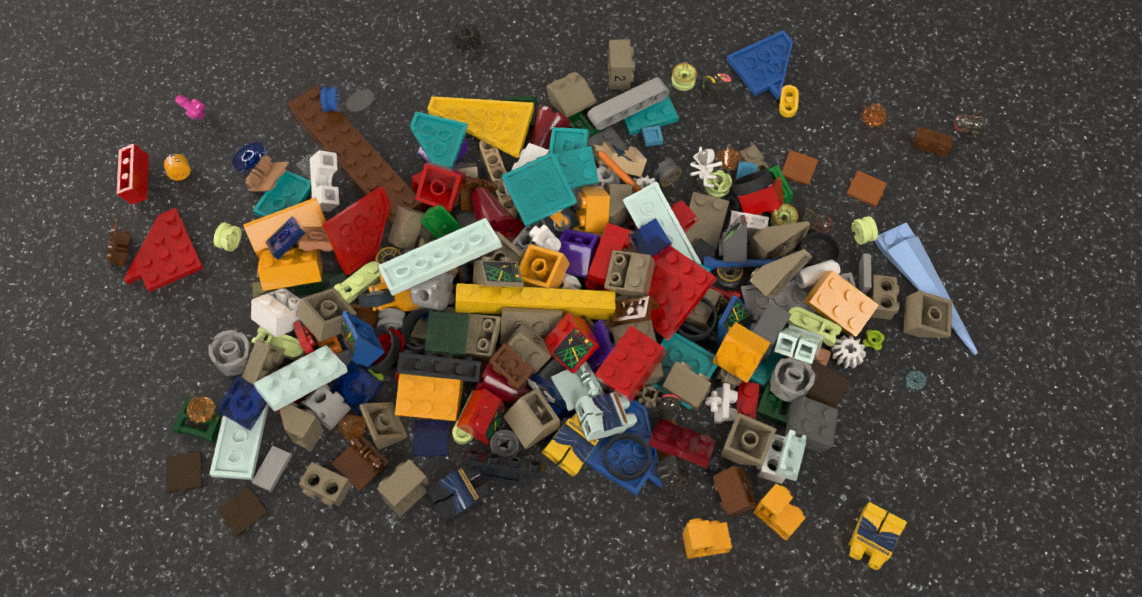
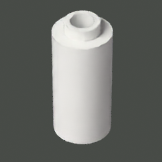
(810, 275)

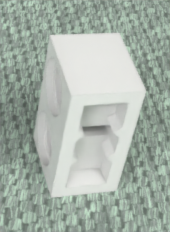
(772, 458)

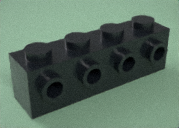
(431, 366)

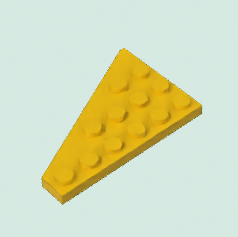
(492, 121)

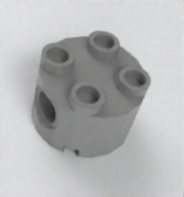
(434, 293)
(230, 352)
(791, 379)
(326, 406)

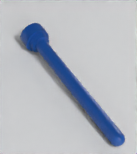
(711, 263)

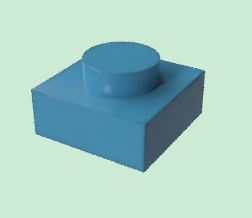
(652, 136)
(745, 168)

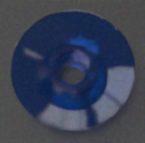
(248, 156)

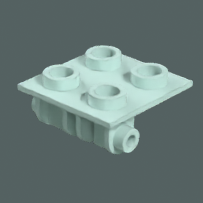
(575, 385)

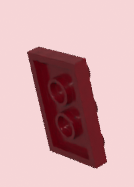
(682, 442)

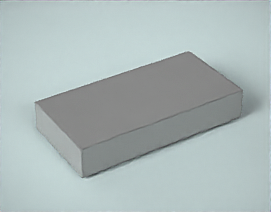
(865, 274)
(271, 468)

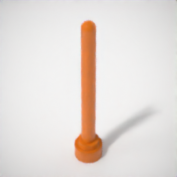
(628, 180)

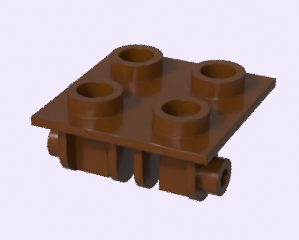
(468, 186)
(118, 246)
(360, 462)

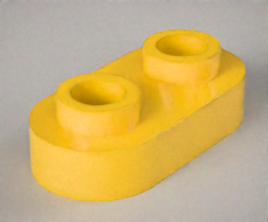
(788, 101)

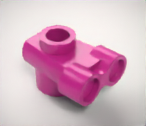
(194, 108)

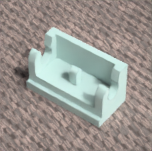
(791, 456)

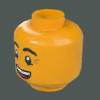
(177, 167)

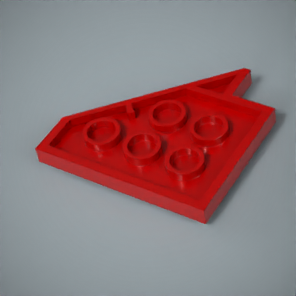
(359, 230)
(165, 254)

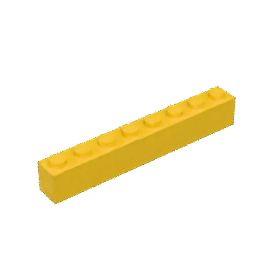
(491, 299)

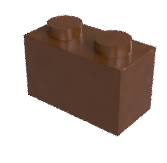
(734, 491)

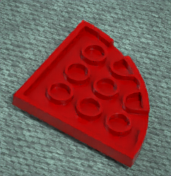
(677, 288)

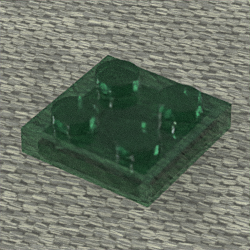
(447, 333)

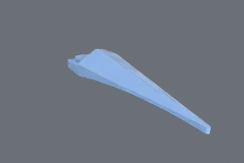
(910, 258)

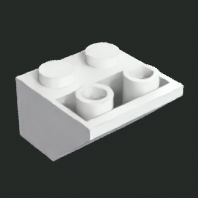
(276, 311)

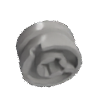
(391, 318)

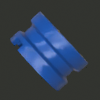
(330, 99)

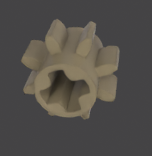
(727, 377)
(650, 392)

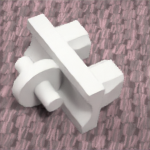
(545, 238)
(720, 402)

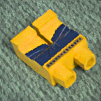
(571, 436)
(873, 543)

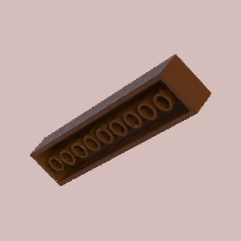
(355, 155)

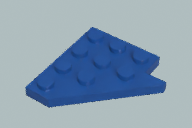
(763, 64)
(627, 455)

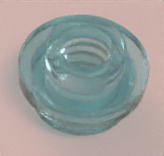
(919, 376)

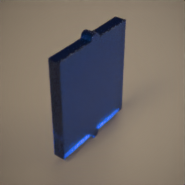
(650, 238)
(430, 438)

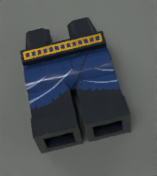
(456, 494)

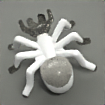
(707, 165)

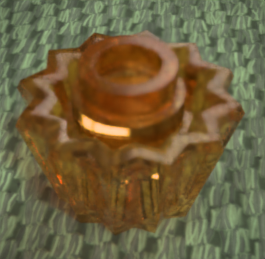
(874, 115)
(730, 157)
(200, 409)
(351, 426)

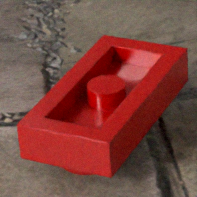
(304, 337)
(747, 399)

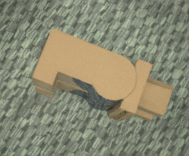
(629, 161)

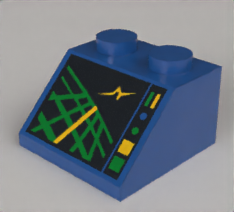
(735, 312)
(360, 340)

